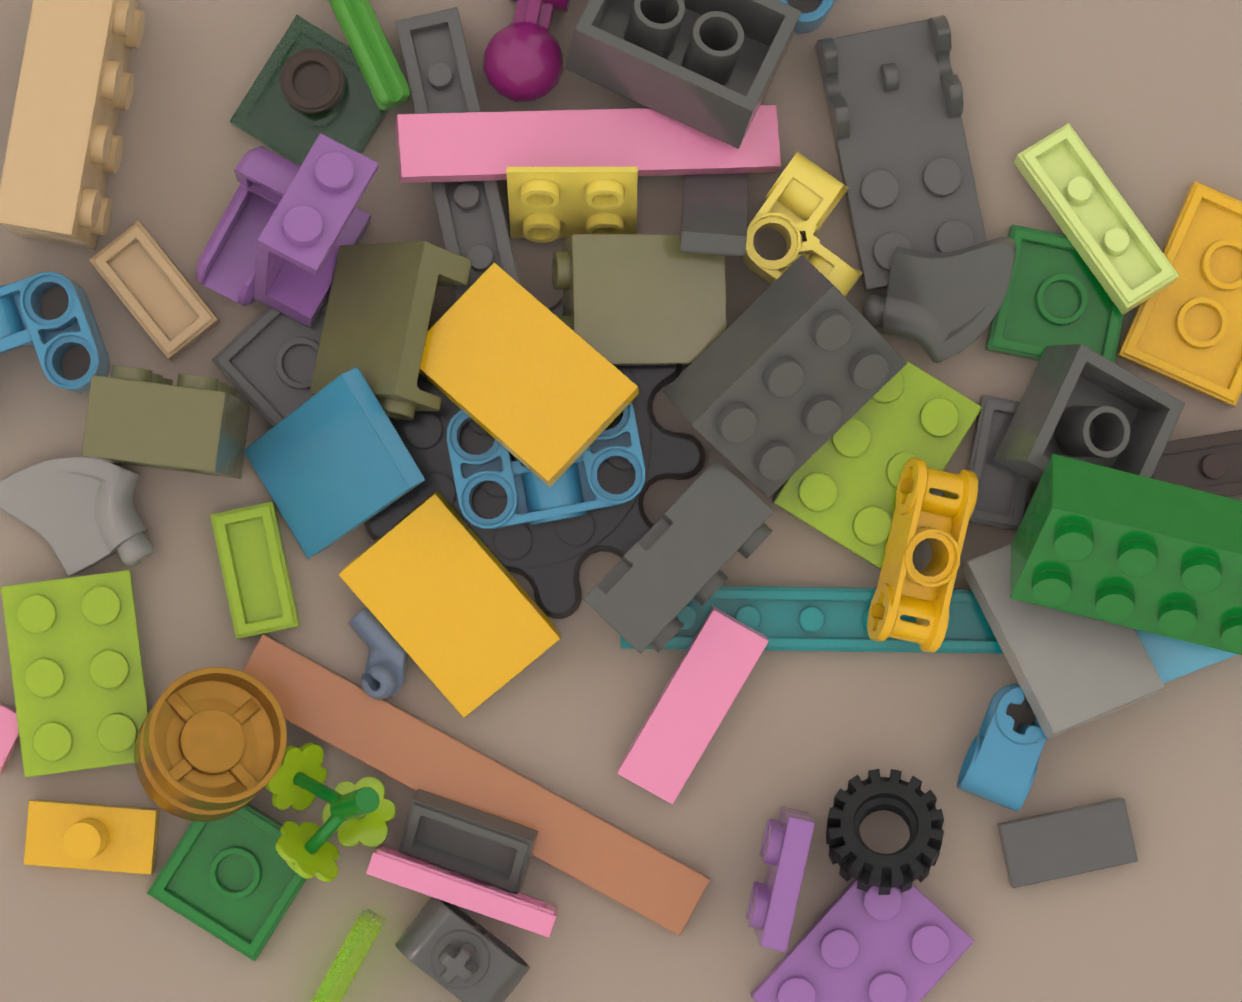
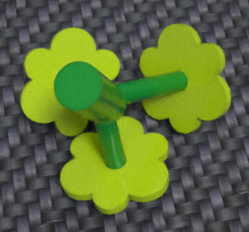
(353, 810)

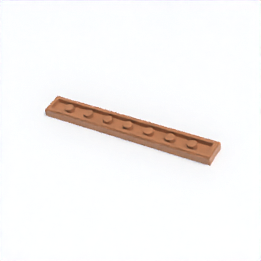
(447, 767)

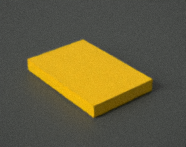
(1196, 323)
(523, 374)
(450, 603)

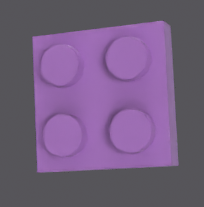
(774, 902)

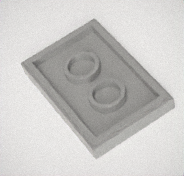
(1064, 662)

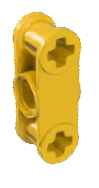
(929, 591)

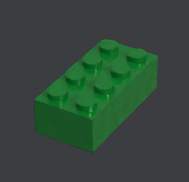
(1132, 553)

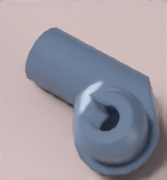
(386, 658)

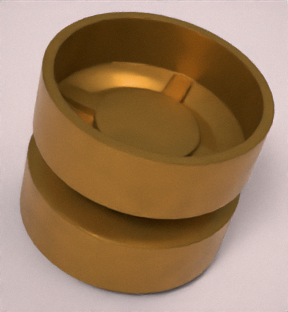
(210, 744)

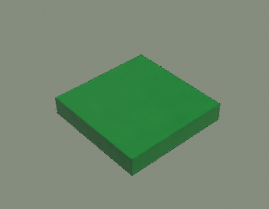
(1052, 301)
(230, 879)

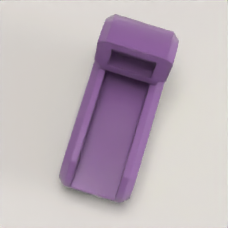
(230, 254)

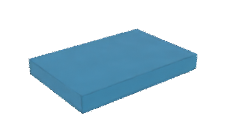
(333, 463)

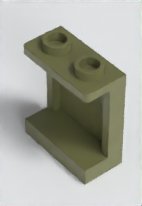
(641, 297)
(382, 318)

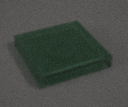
(291, 134)

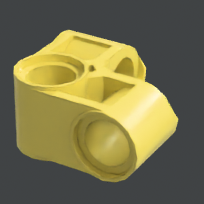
(797, 209)

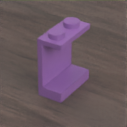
(307, 227)

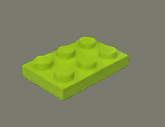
(854, 476)
(75, 671)

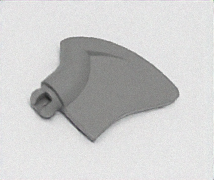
(79, 509)

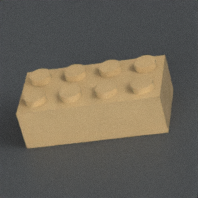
(68, 119)

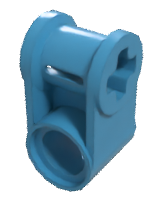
(1002, 760)

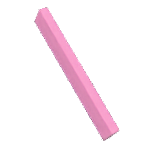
(485, 143)

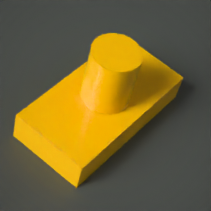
(91, 836)

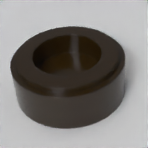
(312, 82)

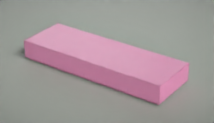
(692, 705)
(463, 891)

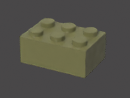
(165, 426)

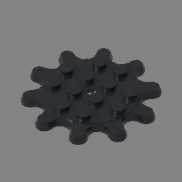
(555, 550)

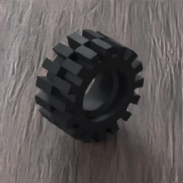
(891, 795)

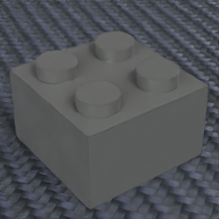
(1090, 413)

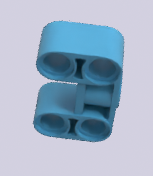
(25, 325)
(527, 495)

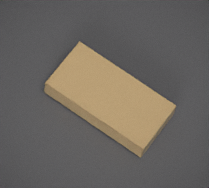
(154, 290)

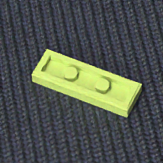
(1095, 218)

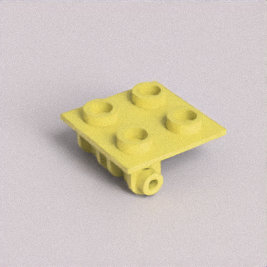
(570, 201)

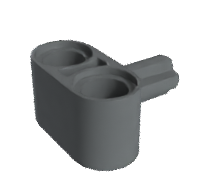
(461, 954)

